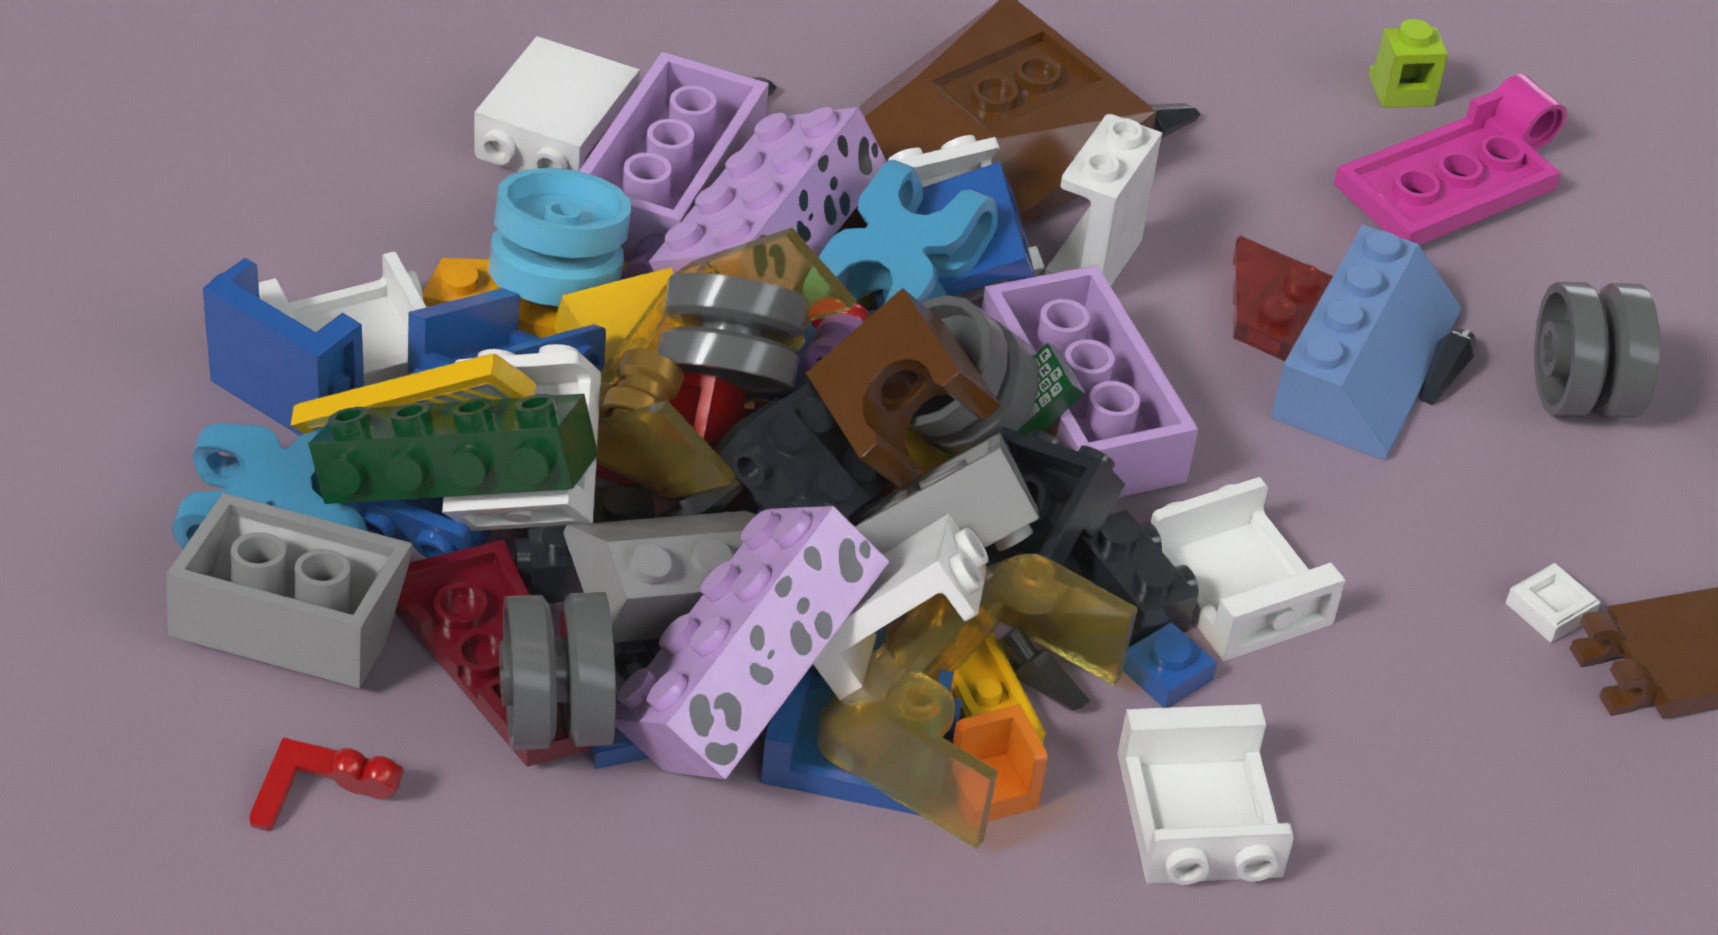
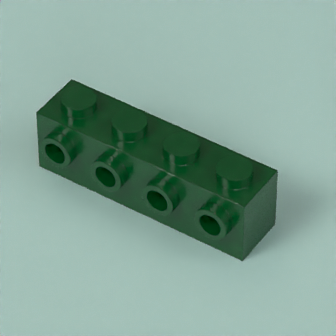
(454, 449)

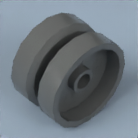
(734, 330)
(1596, 349)
(1003, 363)
(559, 670)

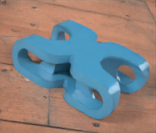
(908, 247)
(257, 473)

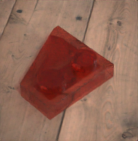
(1272, 297)

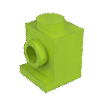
(1409, 53)

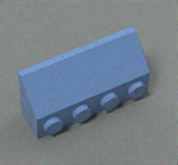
(1367, 345)

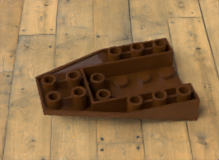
(1005, 81)

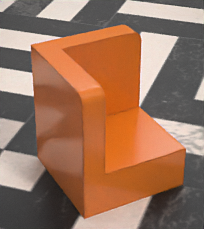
(1014, 749)

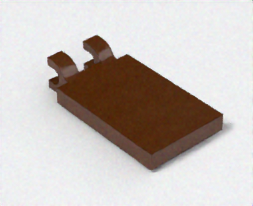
(1666, 651)

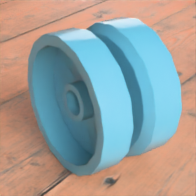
(557, 233)

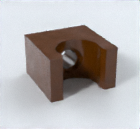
(887, 373)

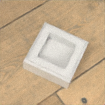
(1552, 602)

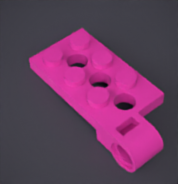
(1451, 173)

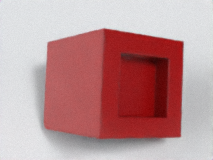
(709, 405)

